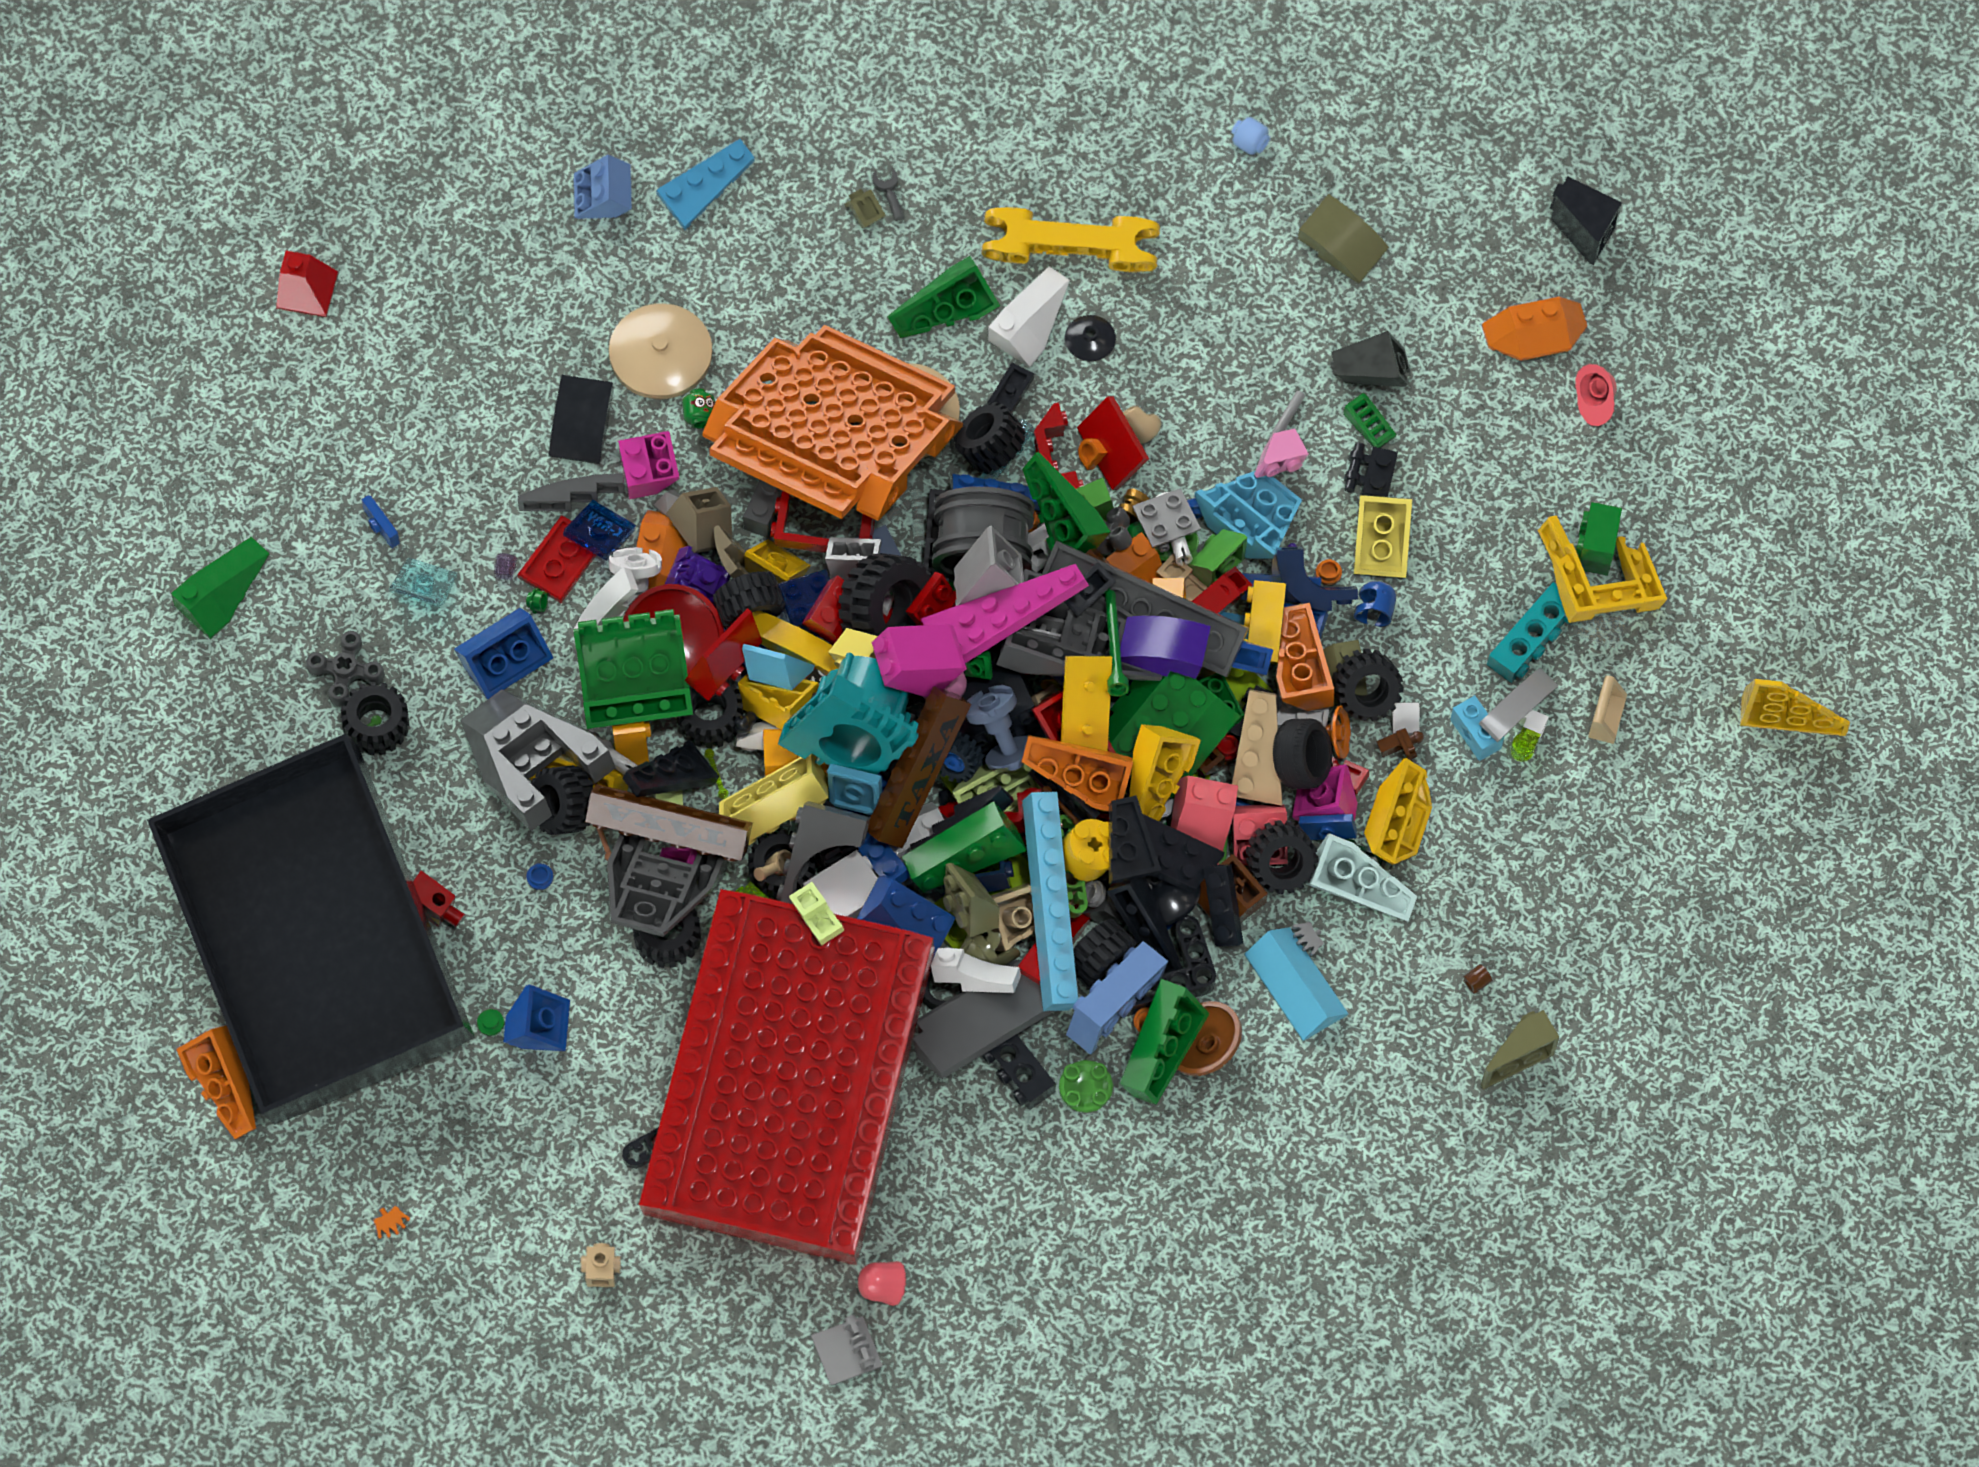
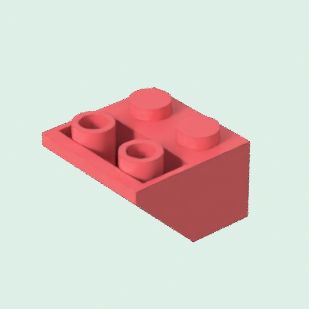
(1247, 821)

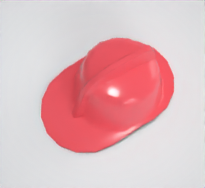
(1595, 394)

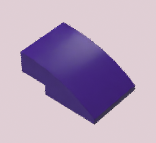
(1164, 644)

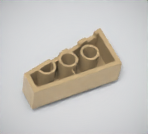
(1016, 913)

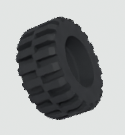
(867, 589)

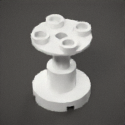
(640, 563)

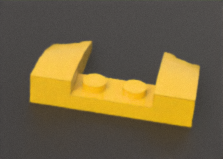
(1638, 591)

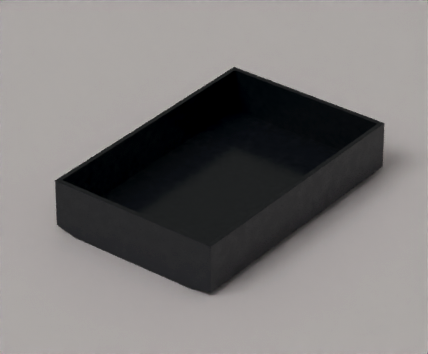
(310, 930)

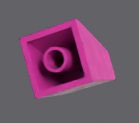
(919, 657)

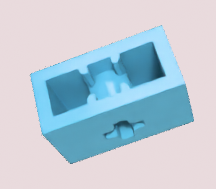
(1466, 720)

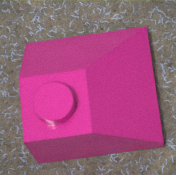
(1331, 798)

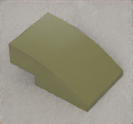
(1342, 239)

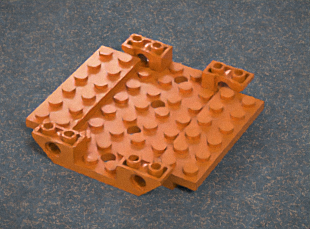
(813, 447)

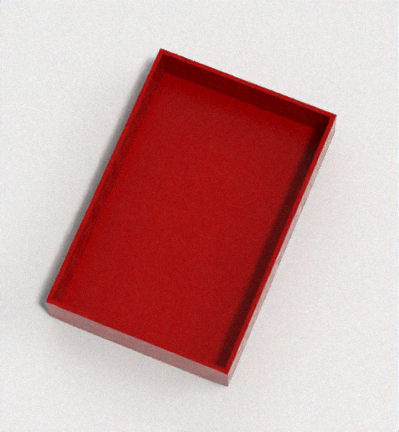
(787, 1078)

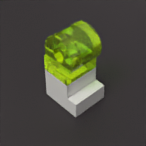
(1527, 741)

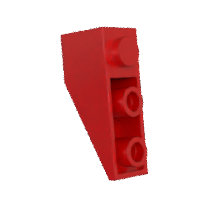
(1224, 591)

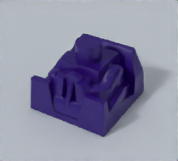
(697, 572)

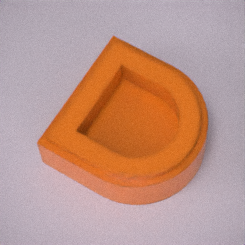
(1091, 453)

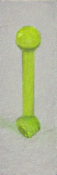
(722, 793)

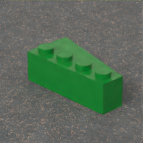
(970, 844)
(1163, 1041)

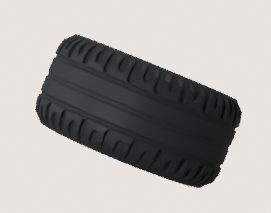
(1302, 753)

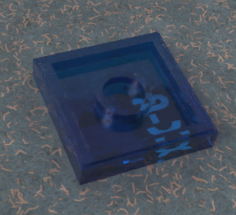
(599, 530)

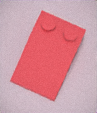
(1204, 809)

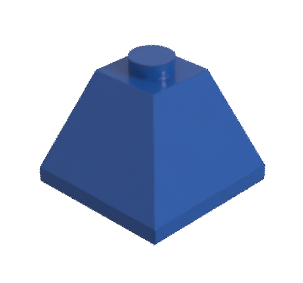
(538, 1021)

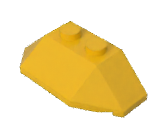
(1399, 813)

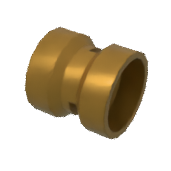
(1132, 498)

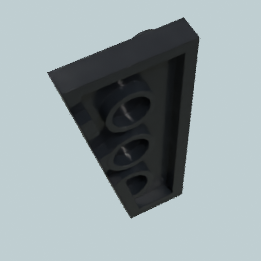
(671, 772)

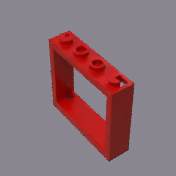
(806, 542)

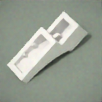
(974, 974)

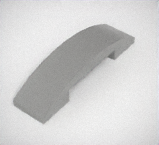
(1518, 704)

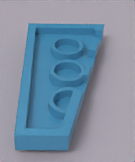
(696, 188)

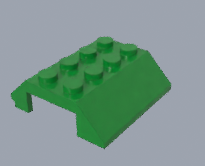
(632, 669)
(1176, 704)

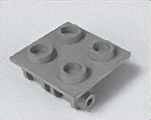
(1166, 519)
(846, 1350)

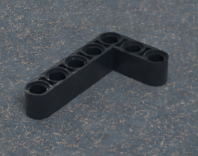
(1193, 967)

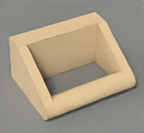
(1608, 711)

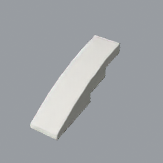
(611, 598)

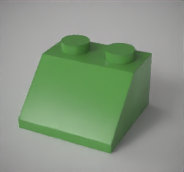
(1218, 556)

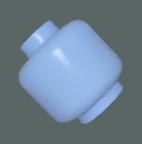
(1250, 135)

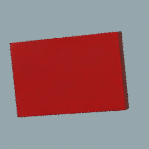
(1114, 432)
(556, 563)

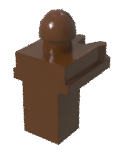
(1400, 741)

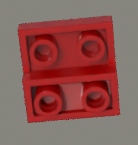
(933, 598)

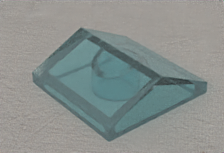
(424, 582)

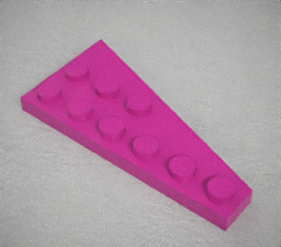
(998, 615)

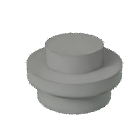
(1095, 893)

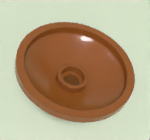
(1215, 1041)

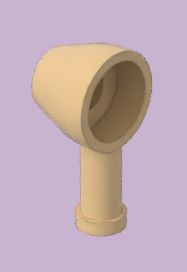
(773, 865)

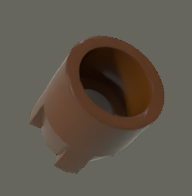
(1477, 978)

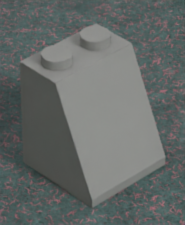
(987, 567)

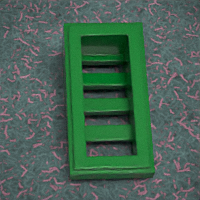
(1369, 408)

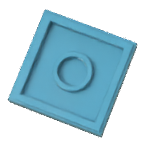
(853, 789)

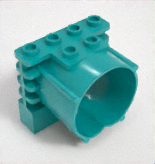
(852, 720)

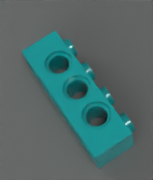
(1534, 620)

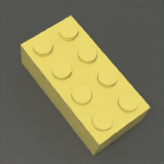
(777, 796)

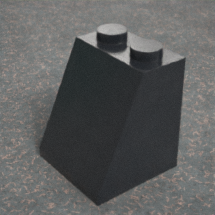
(1584, 216)

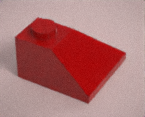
(305, 284)

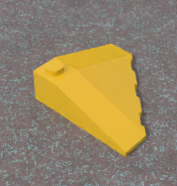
(1782, 708)

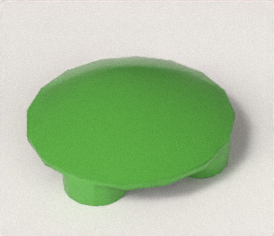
(1085, 1086)

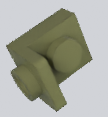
(865, 207)

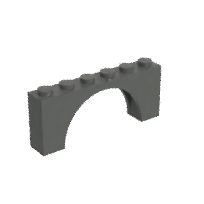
(818, 830)

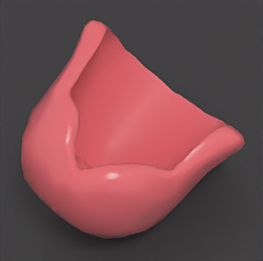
(883, 1282)

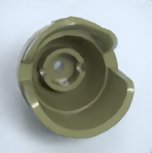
(984, 949)

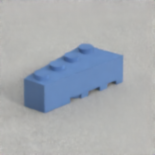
(1115, 995)

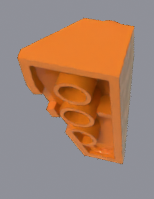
(1137, 559)
(218, 1069)

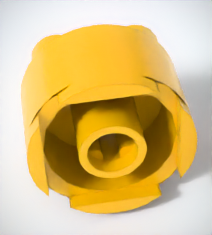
(1087, 849)

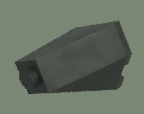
(1372, 362)

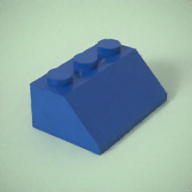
(504, 652)

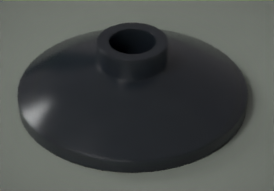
(1087, 347)

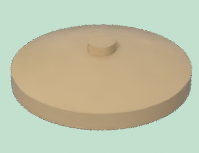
(660, 351)

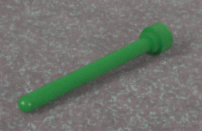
(1117, 682)

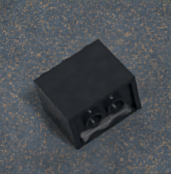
(1022, 717)

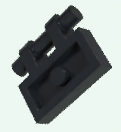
(1379, 472)

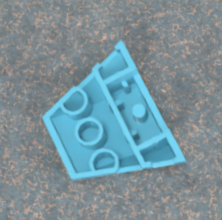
(1251, 506)

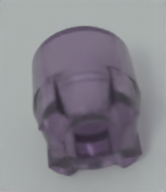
(505, 566)

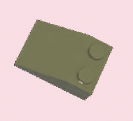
(1527, 1045)

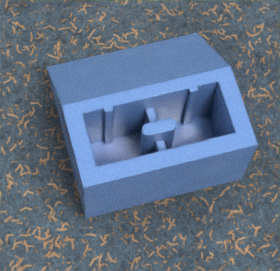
(602, 189)

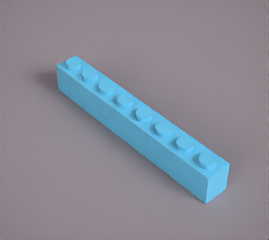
(1050, 901)

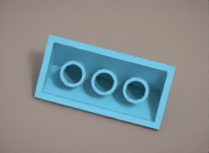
(1295, 982)

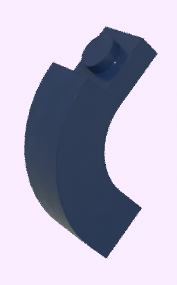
(1292, 572)

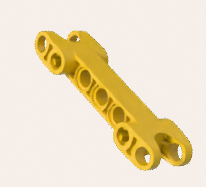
(1059, 238)

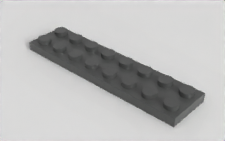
(1147, 599)

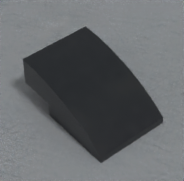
(581, 419)

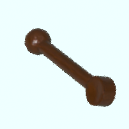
(1075, 820)

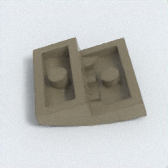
(730, 552)

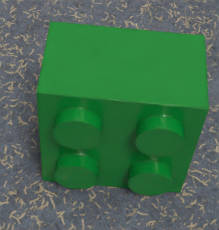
(1598, 537)

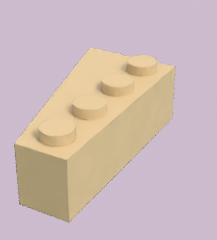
(1254, 762)

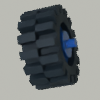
(962, 759)

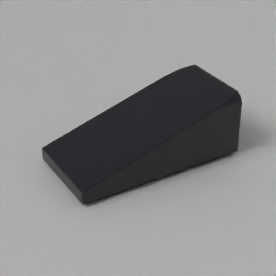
(1099, 583)

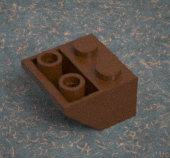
(1249, 892)

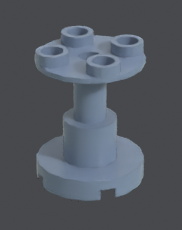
(993, 712)

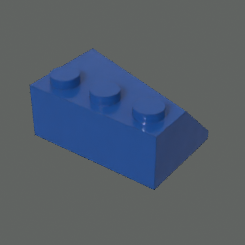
(904, 909)

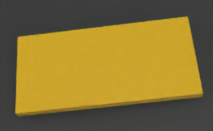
(1086, 701)

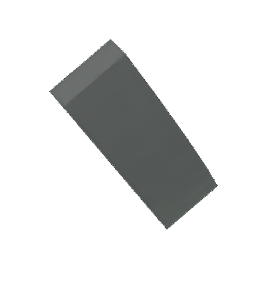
(561, 494)

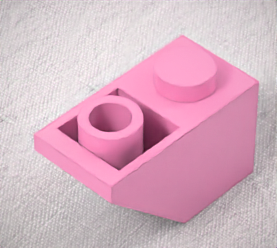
(1281, 453)

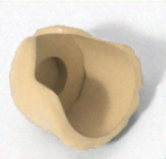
(1144, 425)

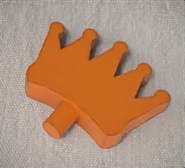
(390, 1220)

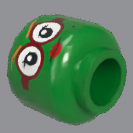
(697, 407)

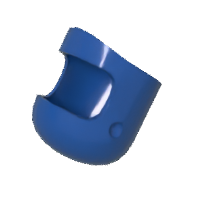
(1384, 601)

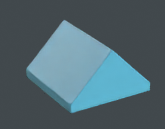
(774, 667)

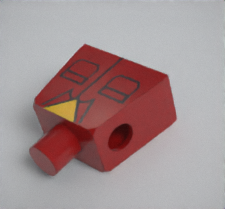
(433, 893)

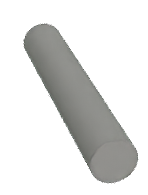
(1288, 413)

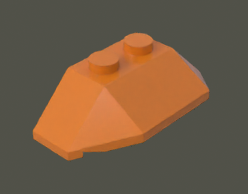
(1536, 328)
(662, 537)

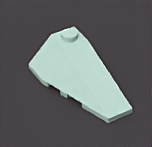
(1356, 877)

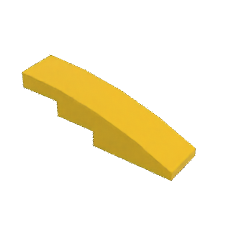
(794, 641)

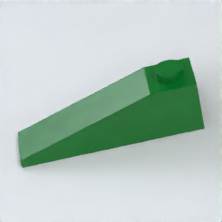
(950, 297)
(1062, 508)
(218, 588)

